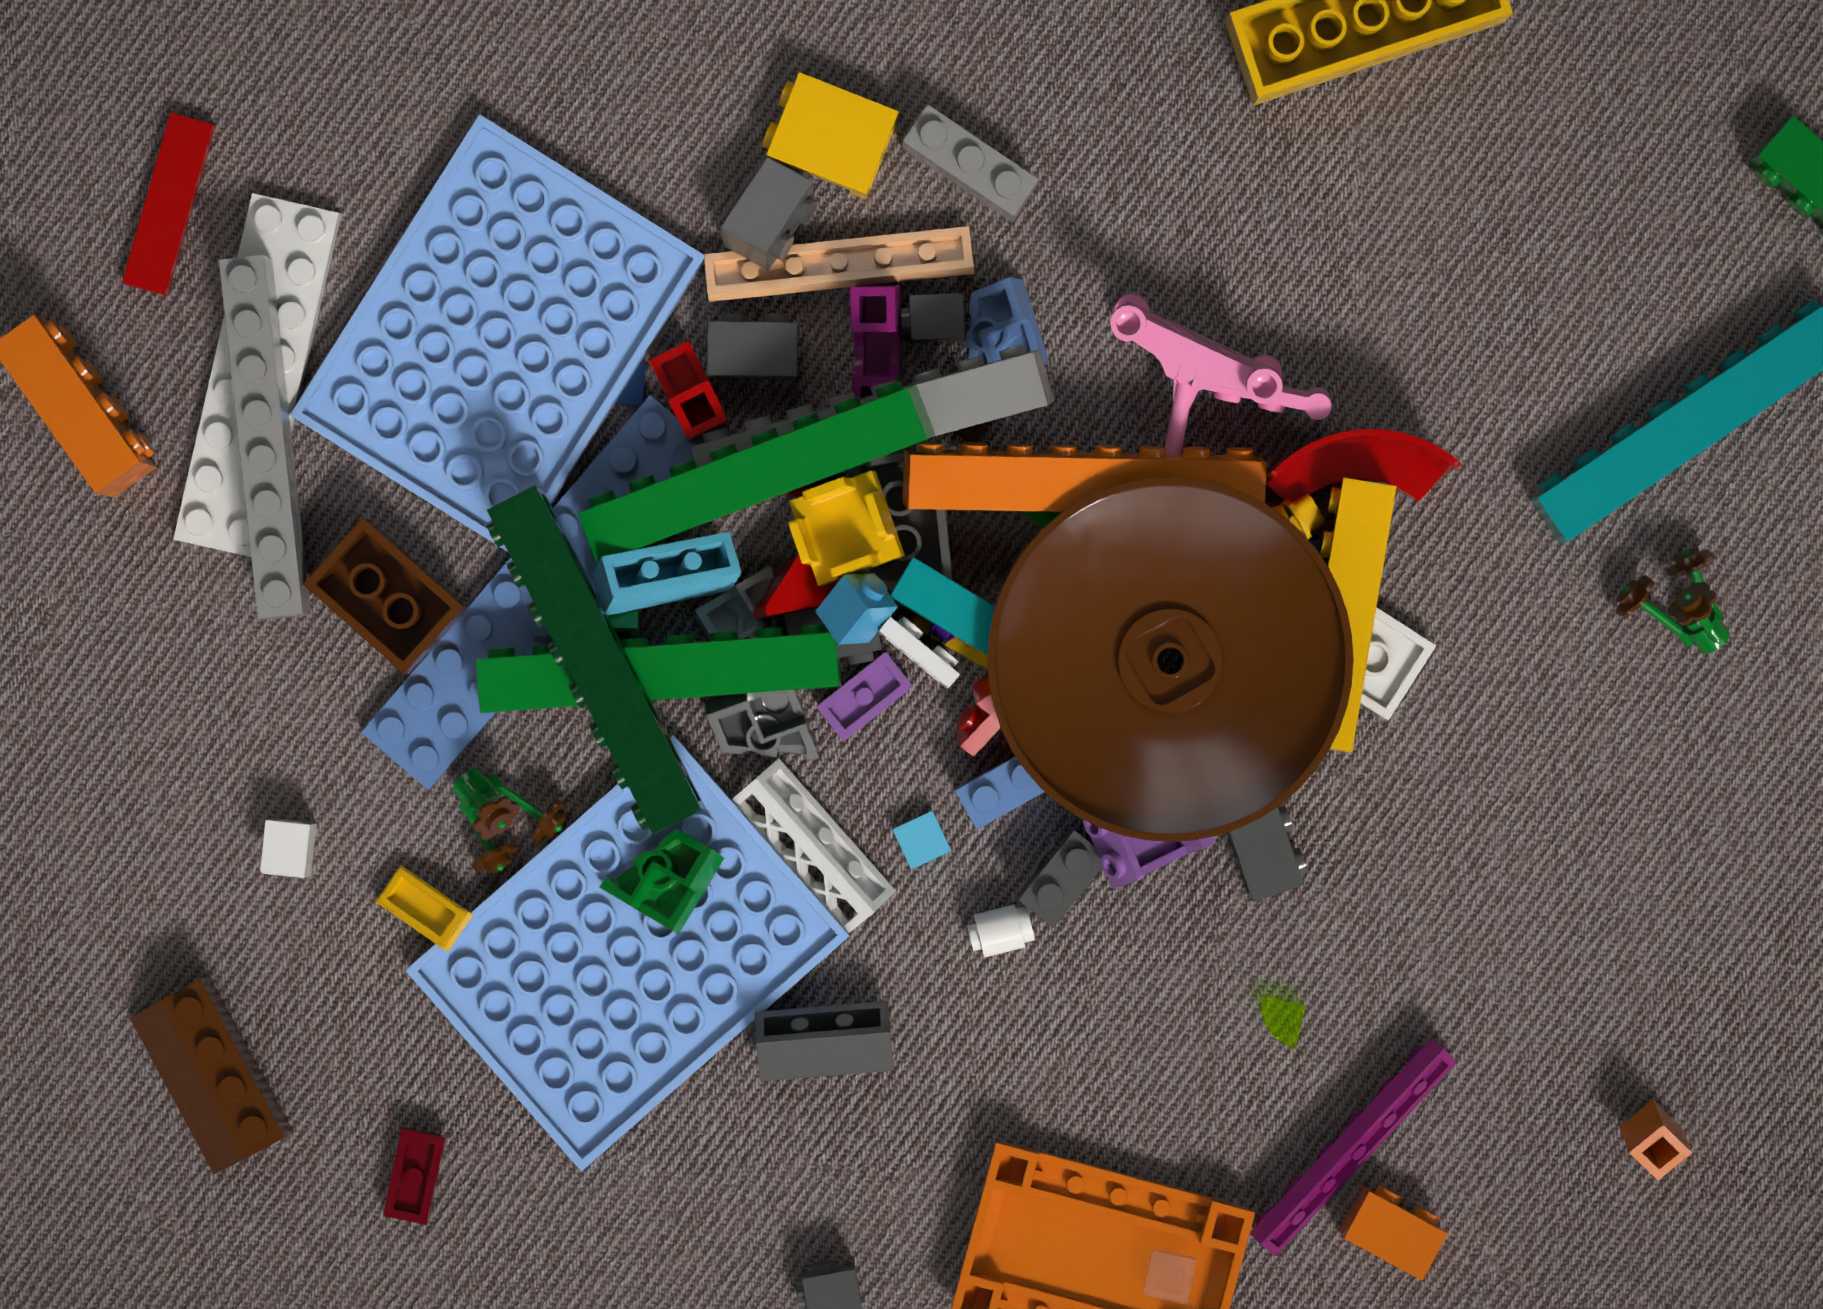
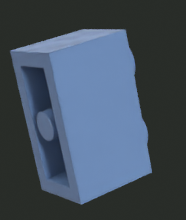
(997, 792)

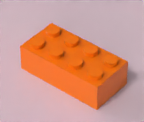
(75, 407)

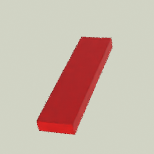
(168, 204)

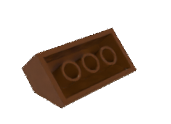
(211, 1074)

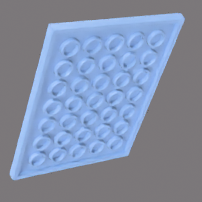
(497, 330)
(599, 1005)

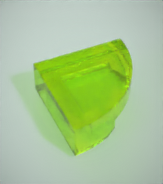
(1282, 1018)

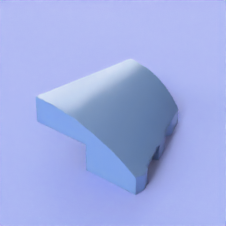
(1002, 320)

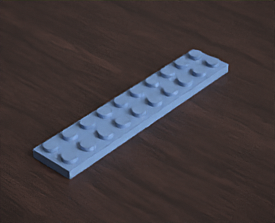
(438, 704)

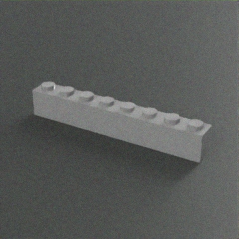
(952, 401)
(264, 437)

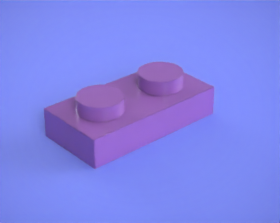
(864, 696)

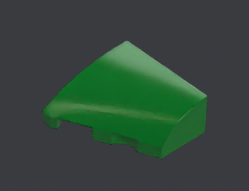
(667, 880)

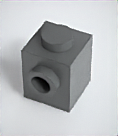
(829, 1287)

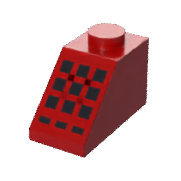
(792, 591)

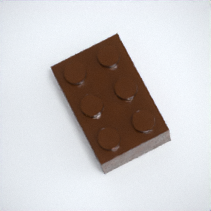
(385, 596)

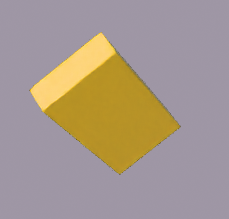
(424, 908)

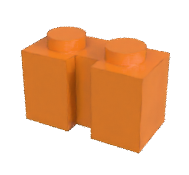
(1392, 1232)

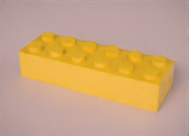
(1310, 42)

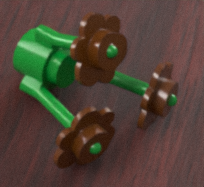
(1693, 605)
(496, 816)

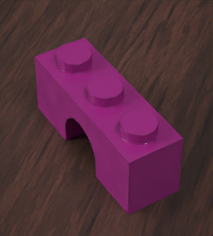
(876, 336)

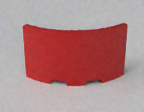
(1362, 455)

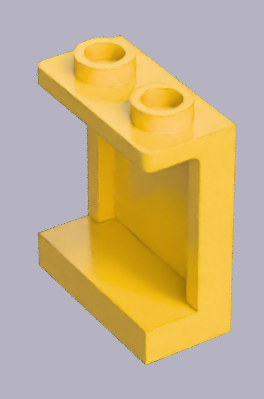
(831, 134)

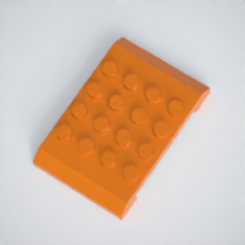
(1085, 1234)

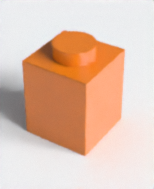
(1655, 1139)

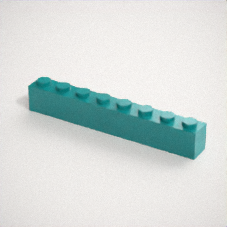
(1683, 428)

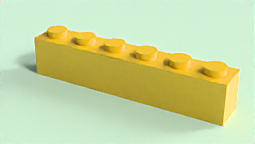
(1357, 561)

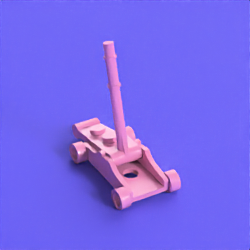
(1205, 364)

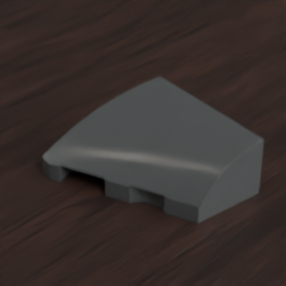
(761, 724)

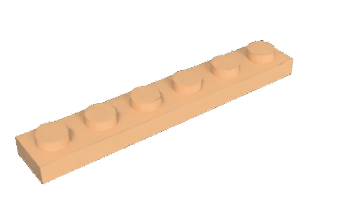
(843, 264)

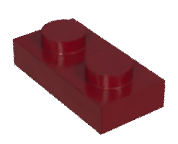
(414, 1175)

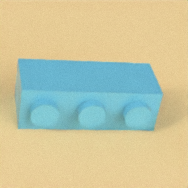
(666, 573)

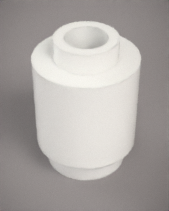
(1001, 930)

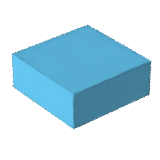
(921, 839)

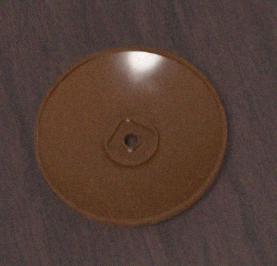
(1152, 573)

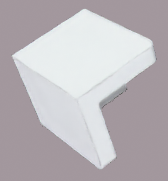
(288, 848)

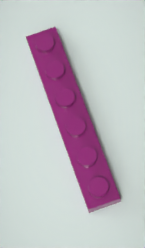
(1354, 1146)

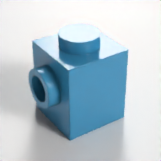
(856, 608)

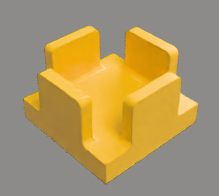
(844, 527)

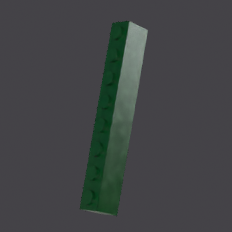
(595, 660)

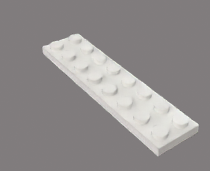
(301, 250)

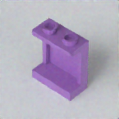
(1129, 858)

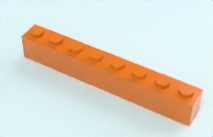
(1058, 478)

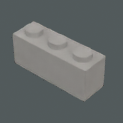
(969, 163)

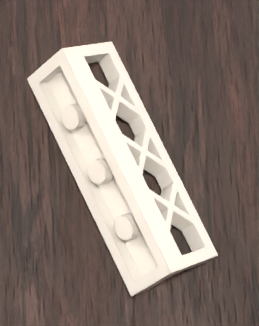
(817, 843)

